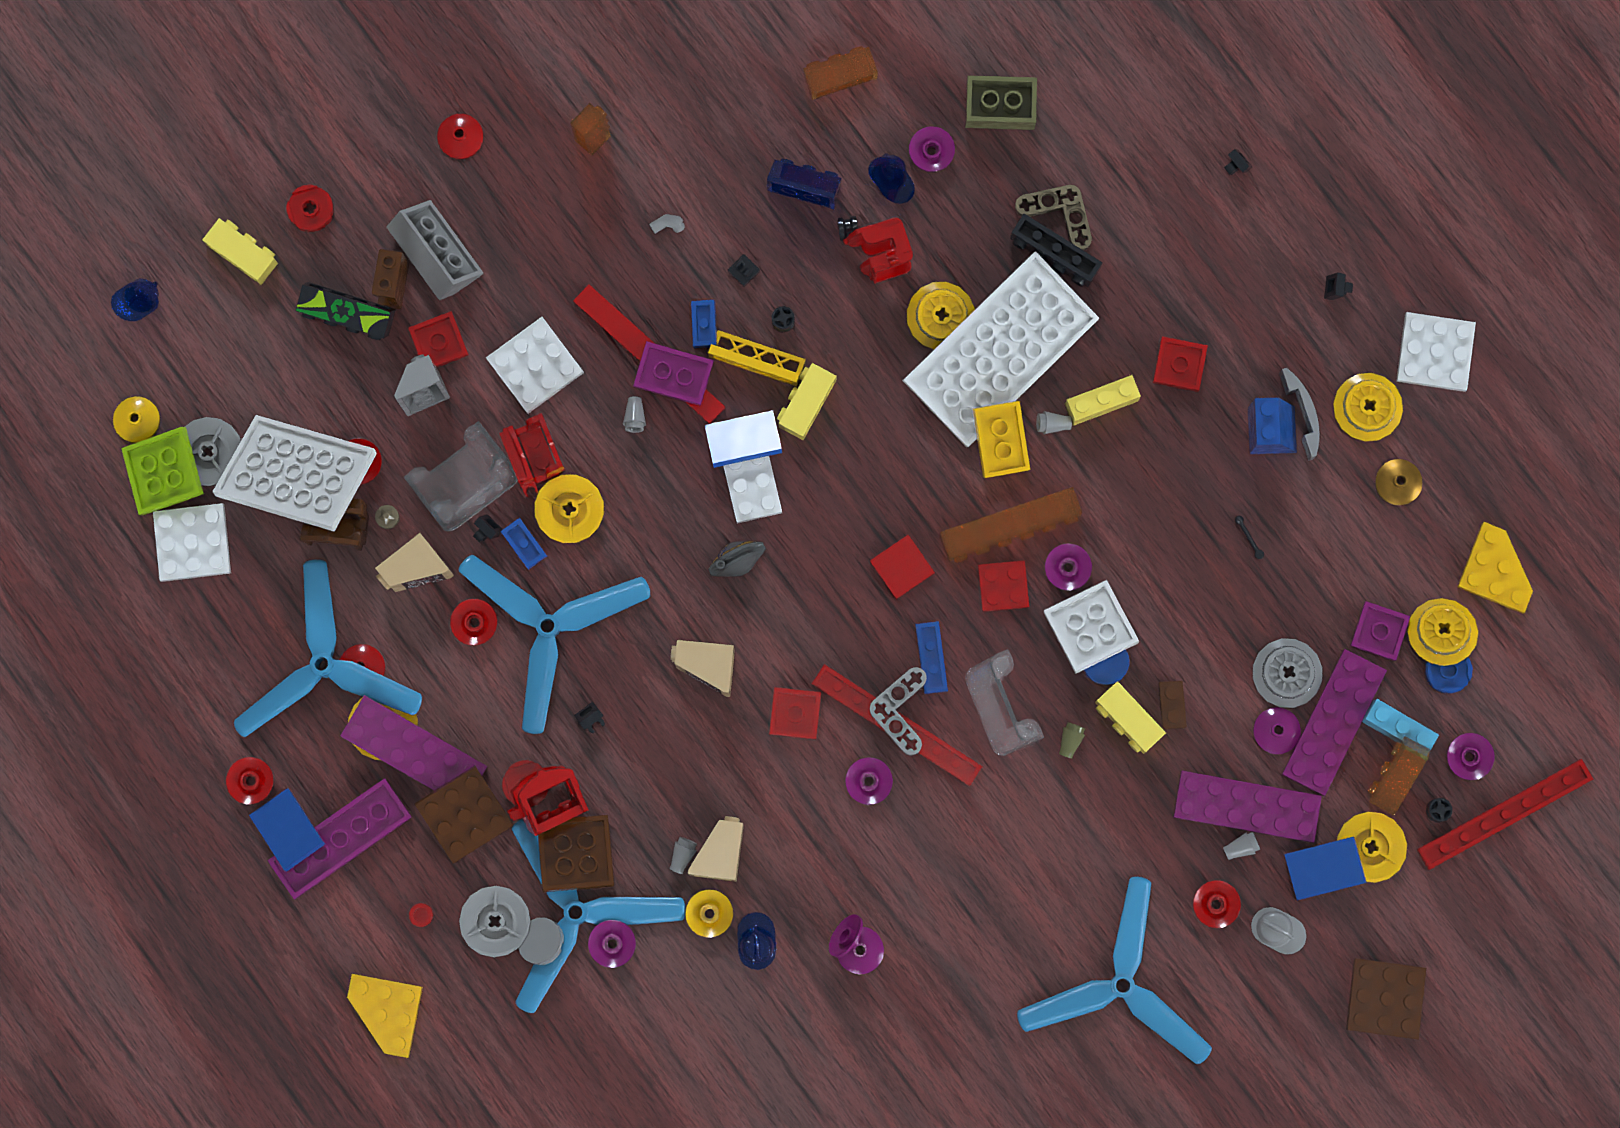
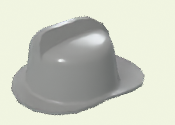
(1278, 930)

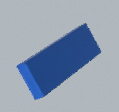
(931, 657)

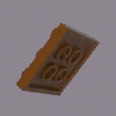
(464, 814)
(576, 855)
(1386, 999)

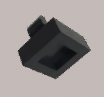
(1238, 162)
(743, 270)
(1336, 286)
(487, 528)
(589, 716)

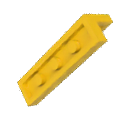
(754, 365)

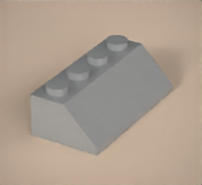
(434, 249)
(420, 386)

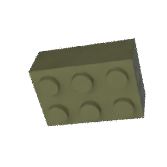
(1001, 102)

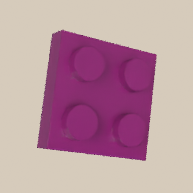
(1380, 631)

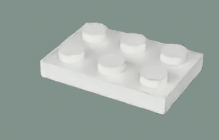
(752, 489)

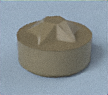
(387, 517)

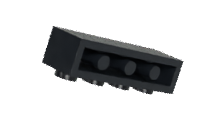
(1056, 251)

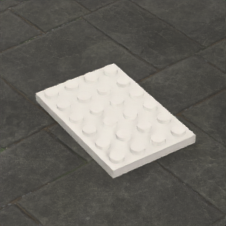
(295, 472)

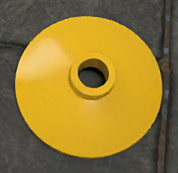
(146, 424)
(696, 913)

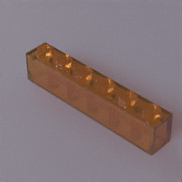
(1011, 524)

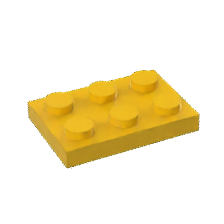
(1001, 439)

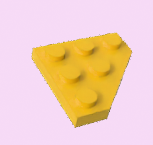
(1496, 571)
(387, 1011)

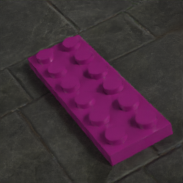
(1334, 722)
(406, 745)
(1247, 806)
(346, 837)

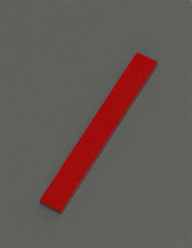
(634, 340)
(932, 747)
(1504, 814)

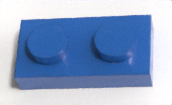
(704, 323)
(524, 543)

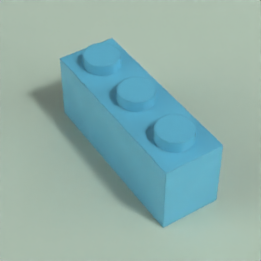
(1397, 725)

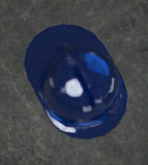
(892, 178)
(136, 300)
(756, 941)

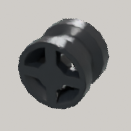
(846, 226)
(783, 314)
(1443, 808)

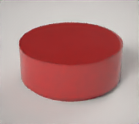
(421, 915)

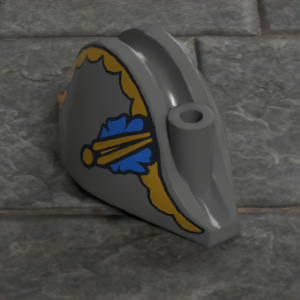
(736, 559)

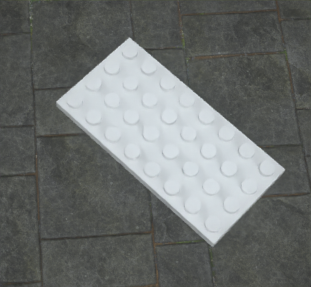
(1001, 346)

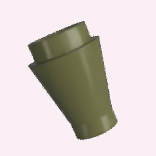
(1071, 739)

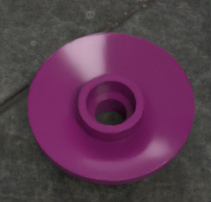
(931, 138)
(1059, 558)
(1265, 734)
(1482, 755)
(870, 768)
(603, 934)
(846, 936)
(870, 959)

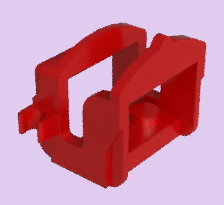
(883, 237)
(536, 452)
(538, 782)

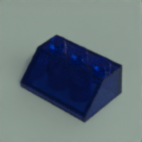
(804, 183)

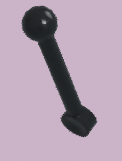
(1259, 554)

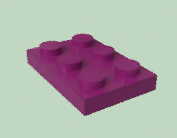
(673, 373)

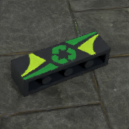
(345, 310)

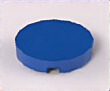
(1109, 670)
(1449, 678)

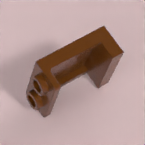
(390, 278)

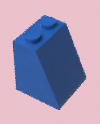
(1271, 426)

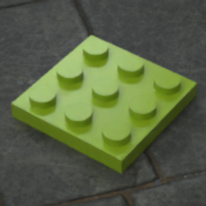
(162, 471)

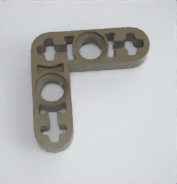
(1066, 206)

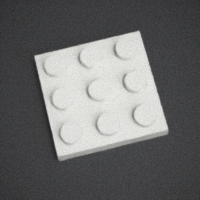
(1435, 351)
(534, 365)
(191, 542)
(1091, 626)

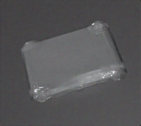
(464, 480)
(994, 708)

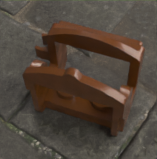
(348, 531)

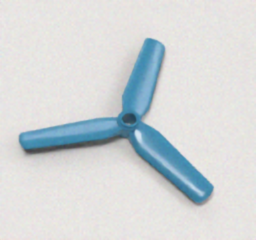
(570, 617)
(321, 642)
(624, 909)
(1099, 993)

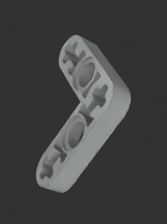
(892, 705)

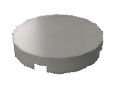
(543, 942)

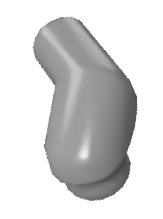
(667, 220)

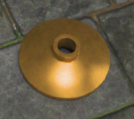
(1389, 488)

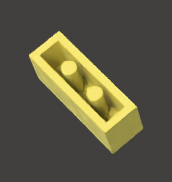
(240, 250)
(1102, 400)
(806, 401)
(1129, 718)

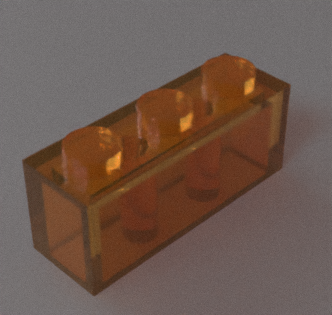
(840, 72)
(591, 128)
(1398, 775)

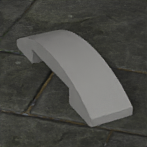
(1293, 385)

